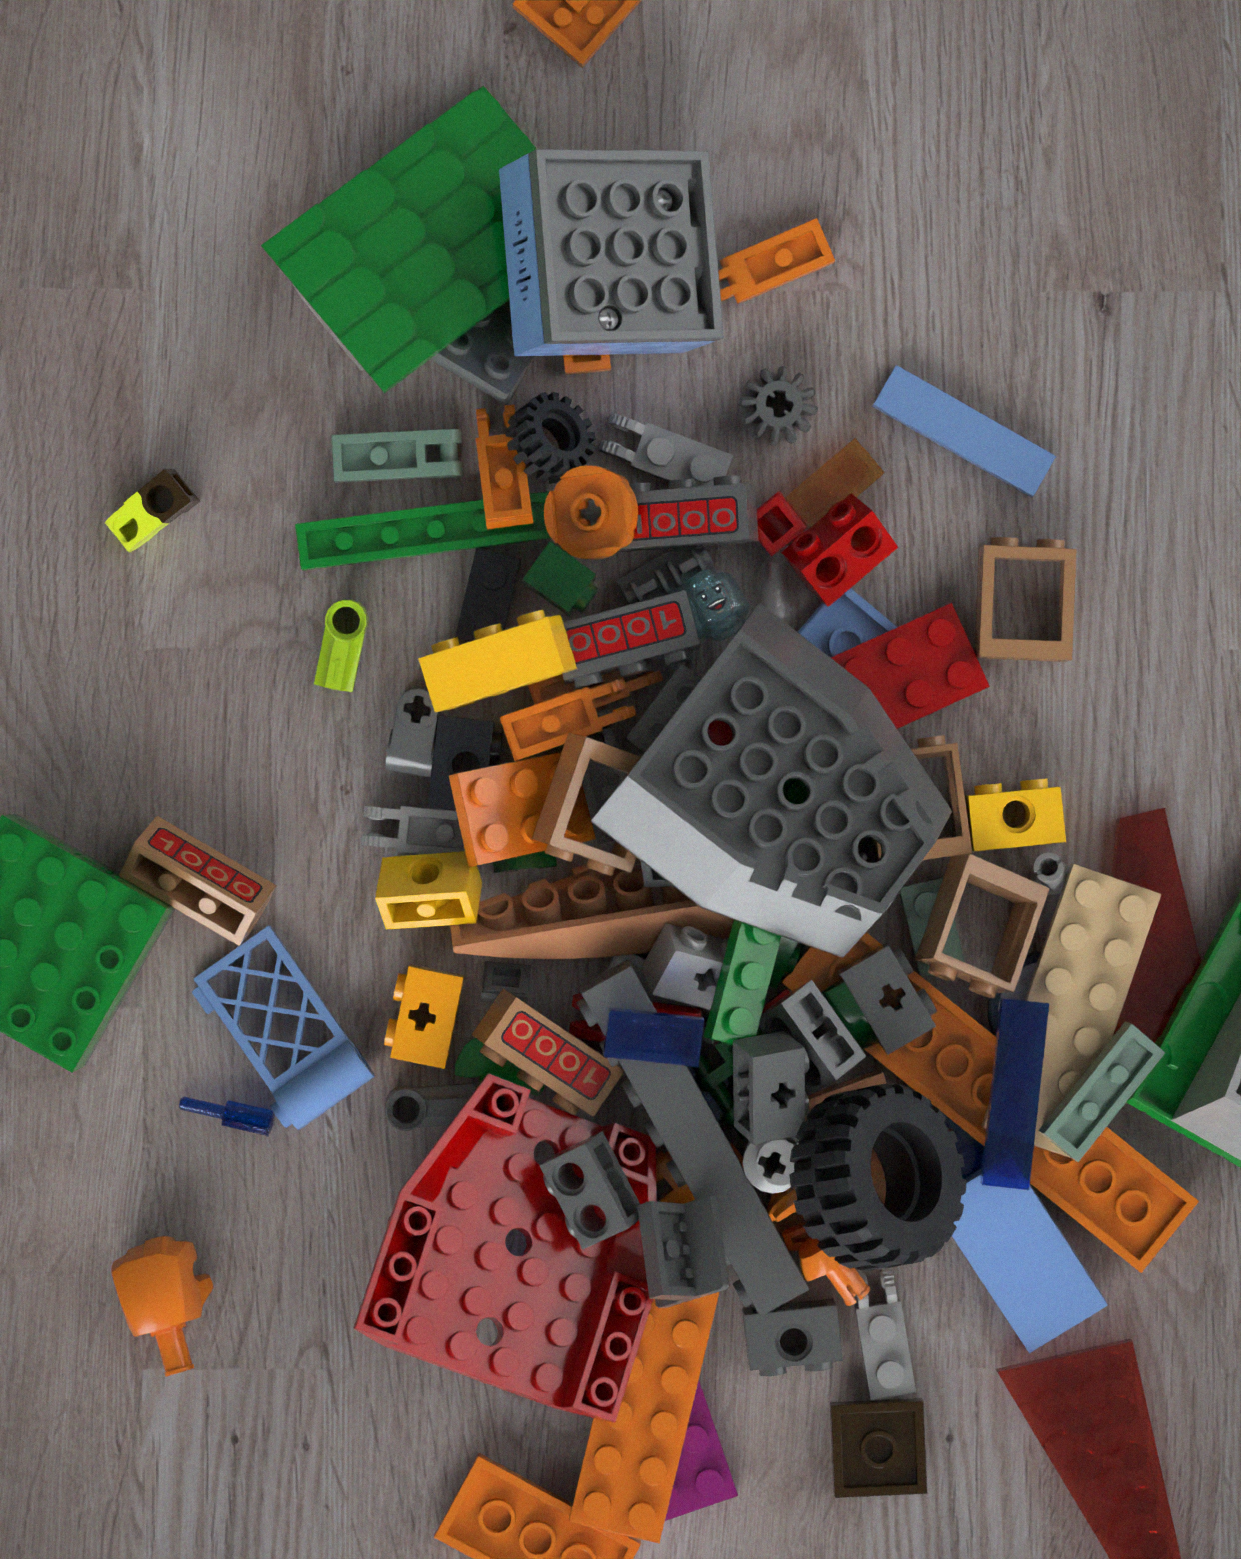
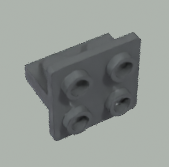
(487, 357)
(682, 1250)

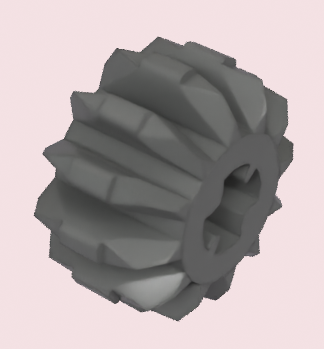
(791, 397)

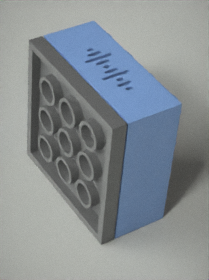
(610, 252)

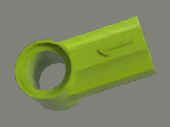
(341, 651)

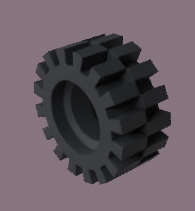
(565, 426)

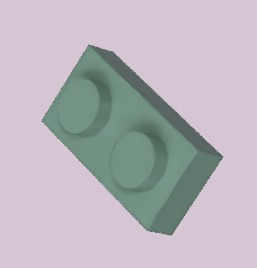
(917, 907)

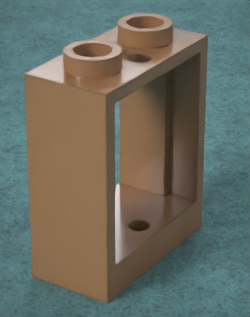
(1017, 649)
(562, 798)
(960, 841)
(1028, 904)

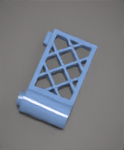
(319, 1078)

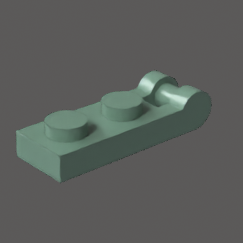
(395, 455)

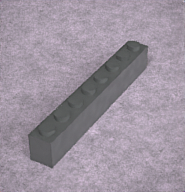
(699, 1151)

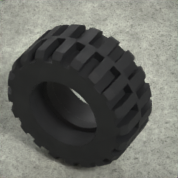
(837, 1184)

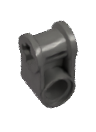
(412, 740)

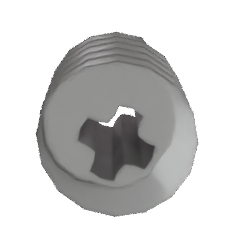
(768, 1172)

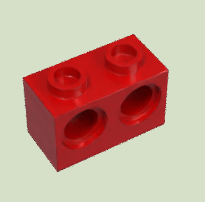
(842, 553)

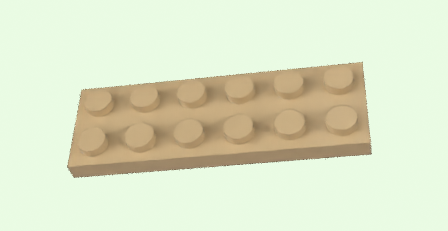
(1085, 977)

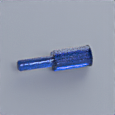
(233, 1115)

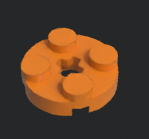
(571, 495)

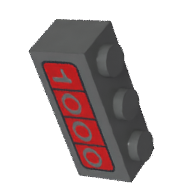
(694, 514)
(631, 638)

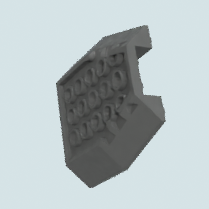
(719, 815)

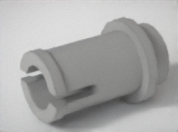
(1049, 863)

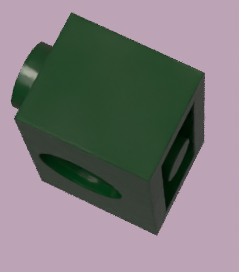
(561, 580)

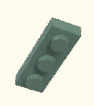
(1101, 1091)

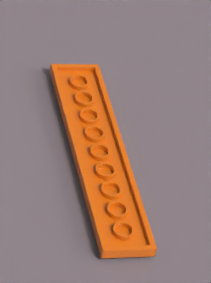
(1107, 1192)

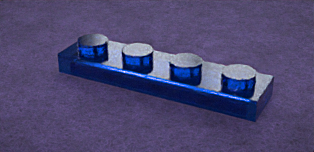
(1014, 1093)

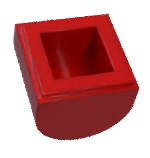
(778, 523)

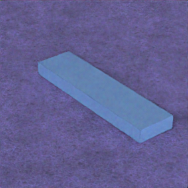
(964, 431)

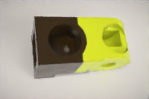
(151, 509)

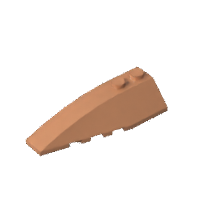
(582, 918)

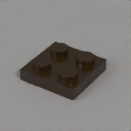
(878, 1448)

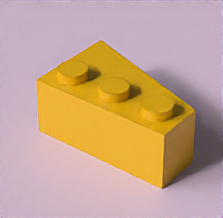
(497, 661)

